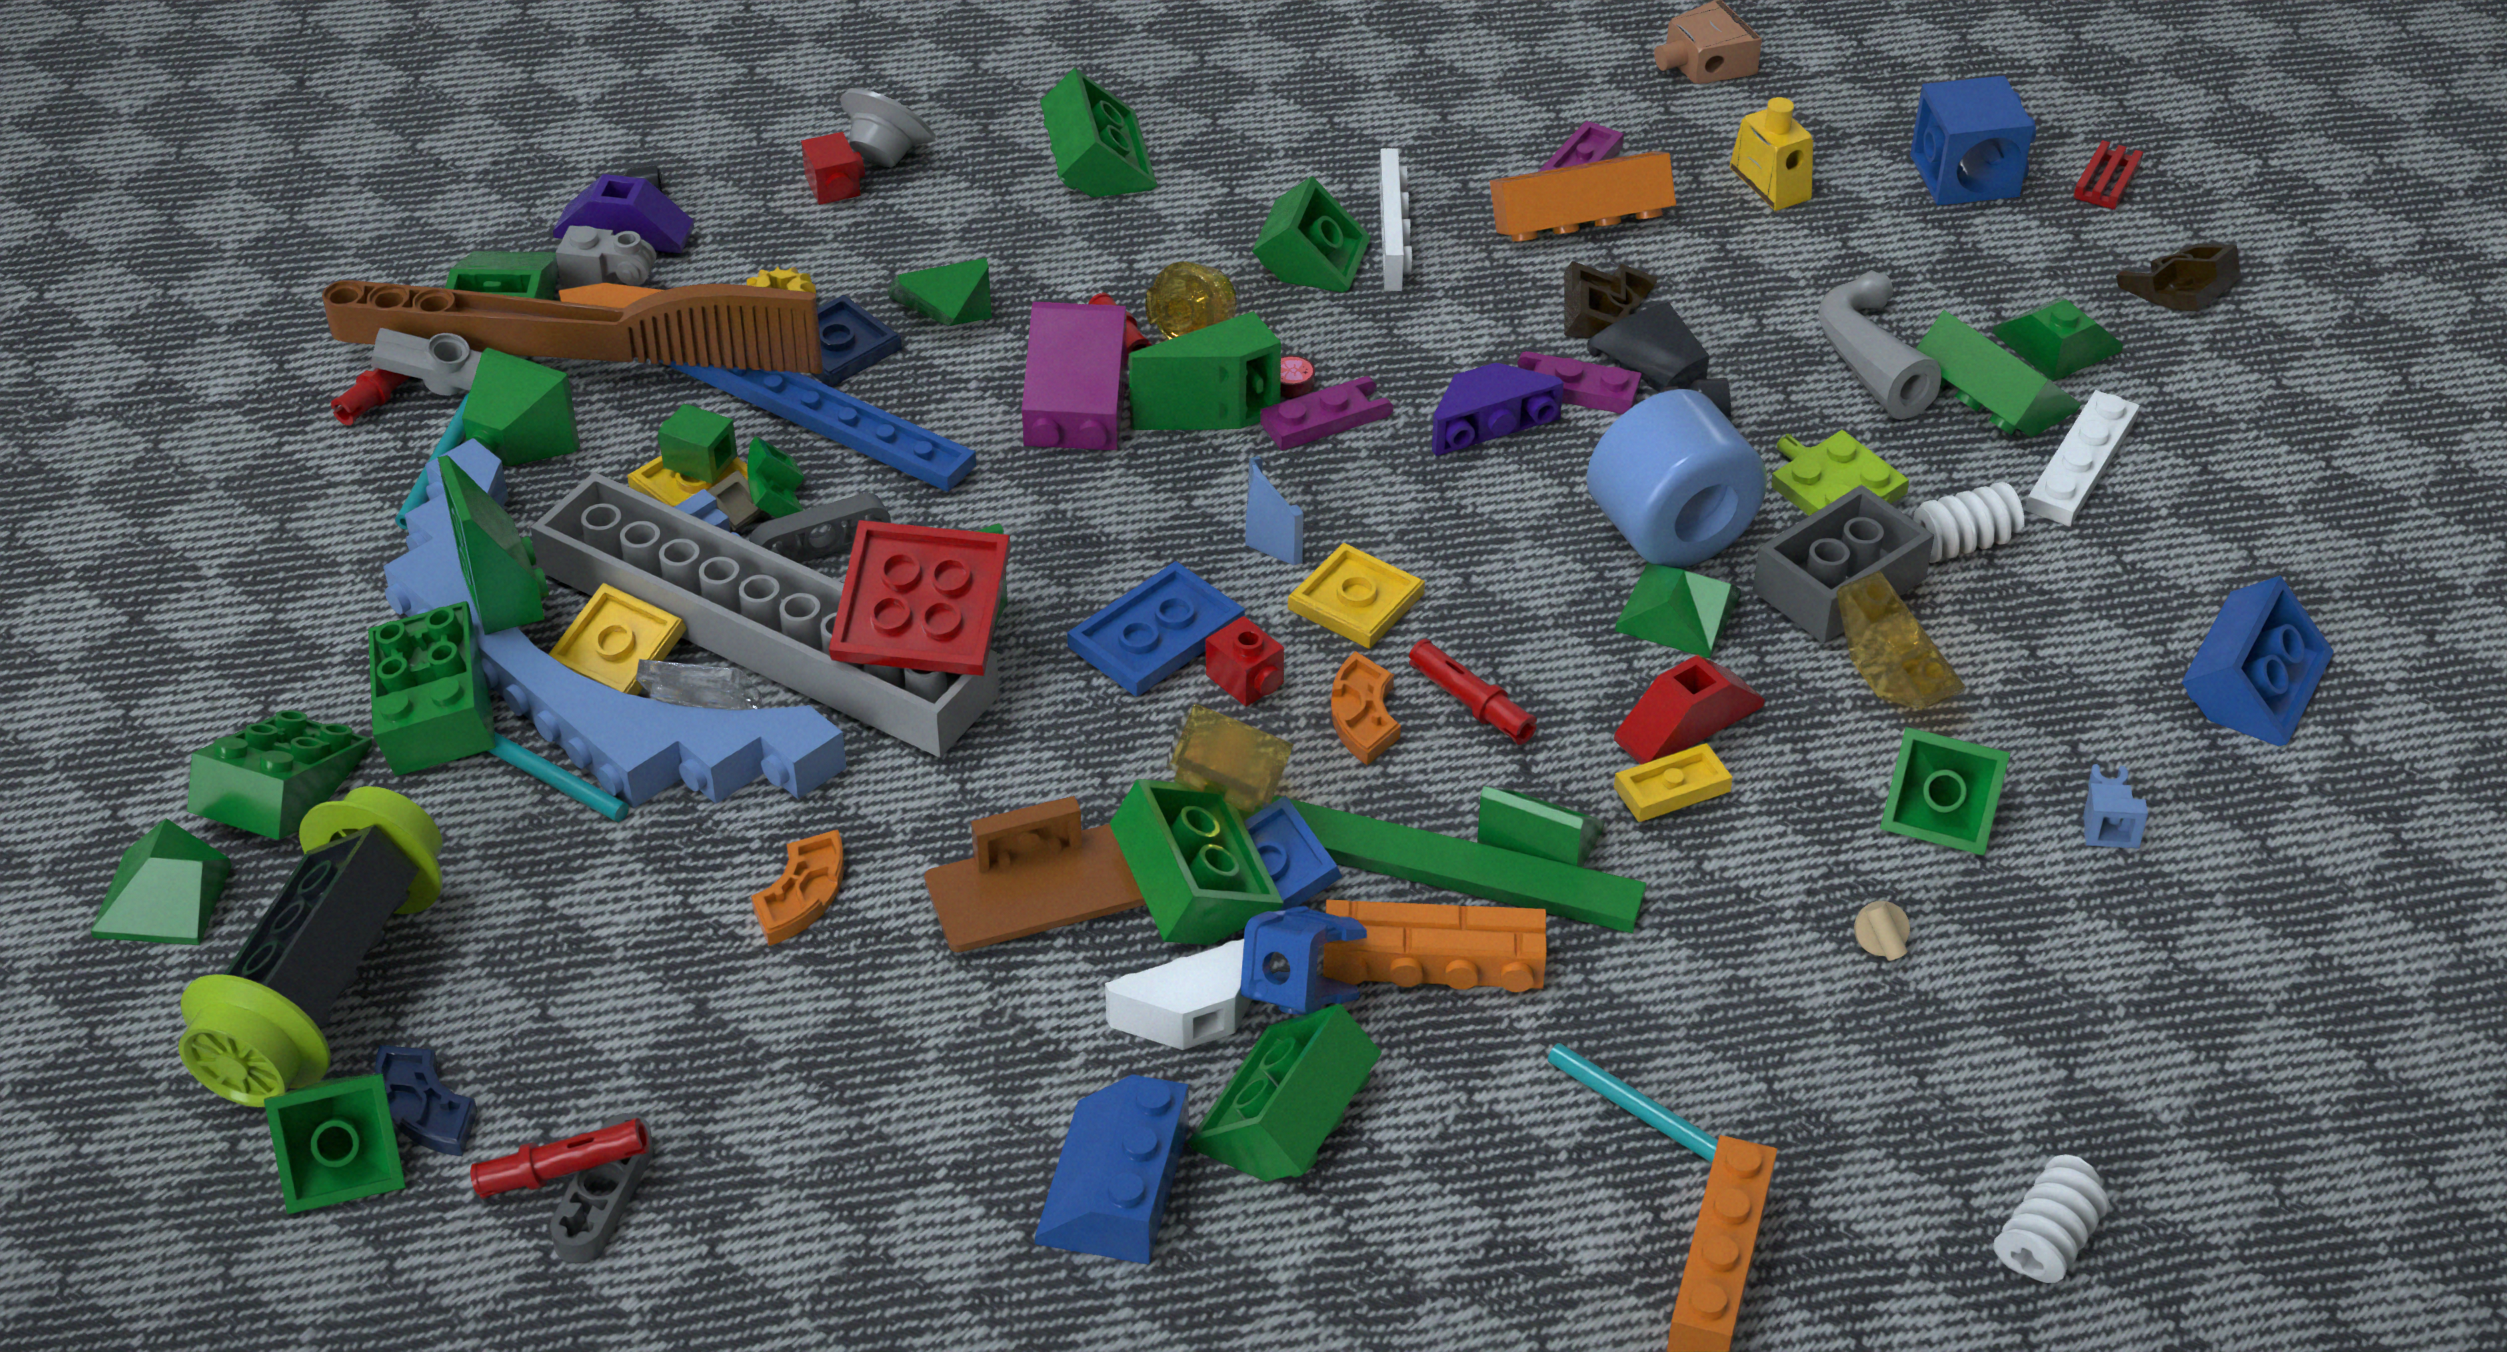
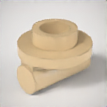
(1882, 929)

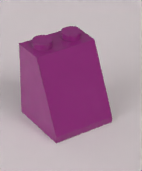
(1075, 376)

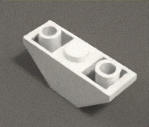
(1182, 1000)

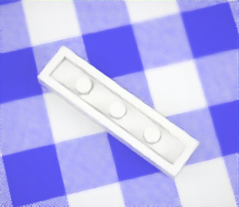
(1394, 220)
(2082, 458)

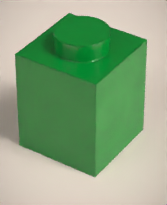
(697, 443)

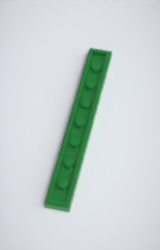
(1473, 867)

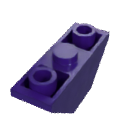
(628, 205)
(1493, 404)

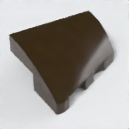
(2186, 278)
(1600, 299)

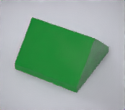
(1535, 826)

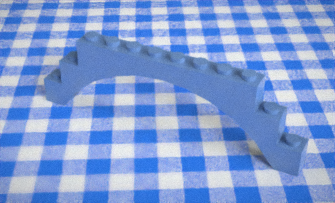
(621, 738)

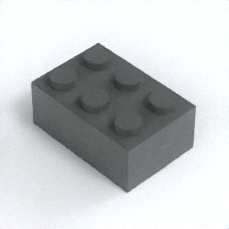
(1835, 547)

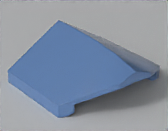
(1270, 520)

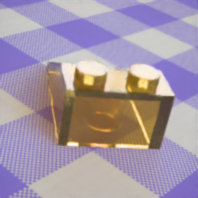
(1227, 757)

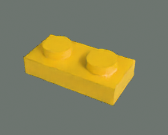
(1672, 782)

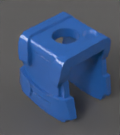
(1297, 936)

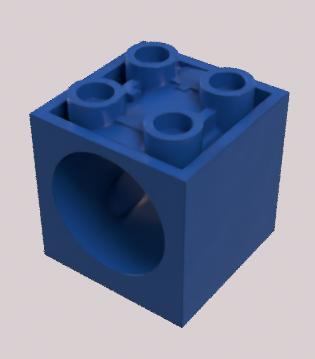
(1972, 140)

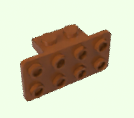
(1030, 876)

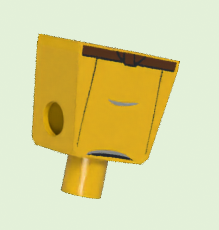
(1775, 155)

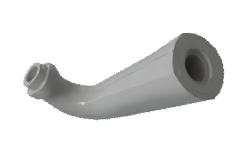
(1890, 369)

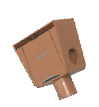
(1710, 45)

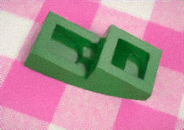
(773, 479)

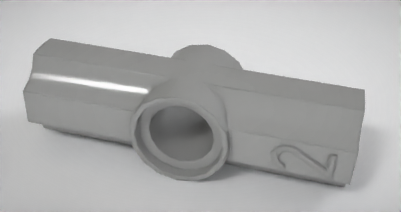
(441, 362)

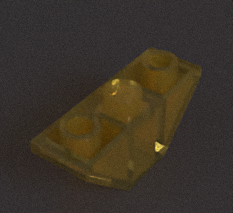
(1892, 646)

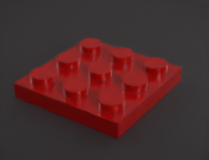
(920, 598)

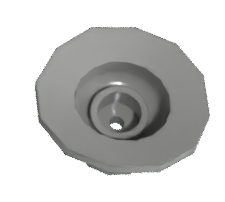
(882, 127)

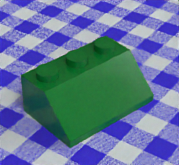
(1095, 139)
(1995, 379)
(1192, 861)
(1288, 1095)

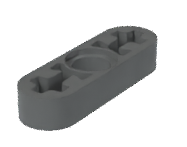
(803, 523)
(602, 1211)

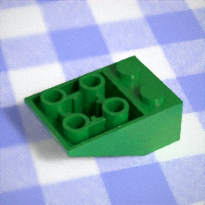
(506, 274)
(1206, 378)
(429, 689)
(272, 772)

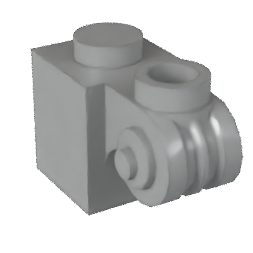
(598, 257)

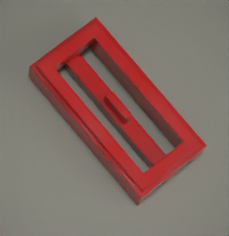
(2115, 159)

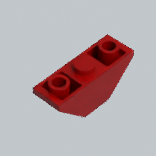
(1685, 709)

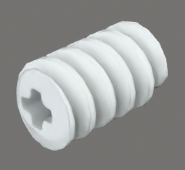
(1971, 519)
(2053, 1220)

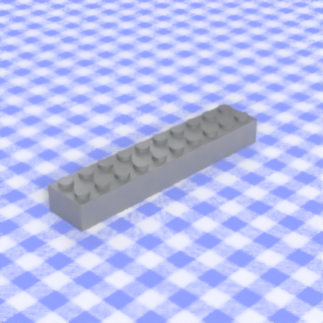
(748, 608)

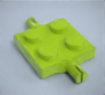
(1832, 470)

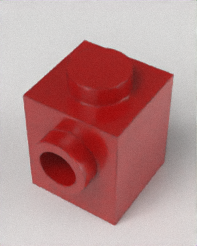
(832, 168)
(1245, 661)

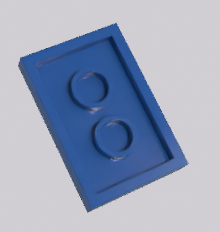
(1154, 628)

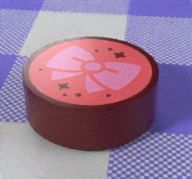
(1296, 376)

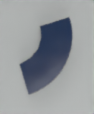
(421, 1104)

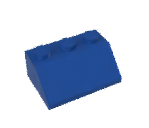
(2259, 663)
(1117, 1170)

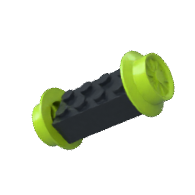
(264, 1016)

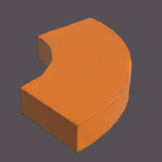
(1360, 709)
(803, 890)

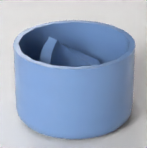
(1677, 479)

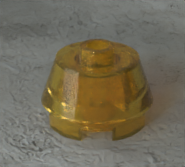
(1189, 299)

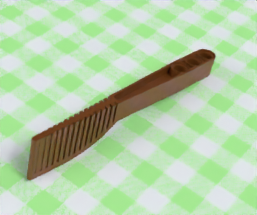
(681, 324)

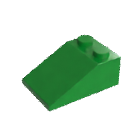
(492, 555)

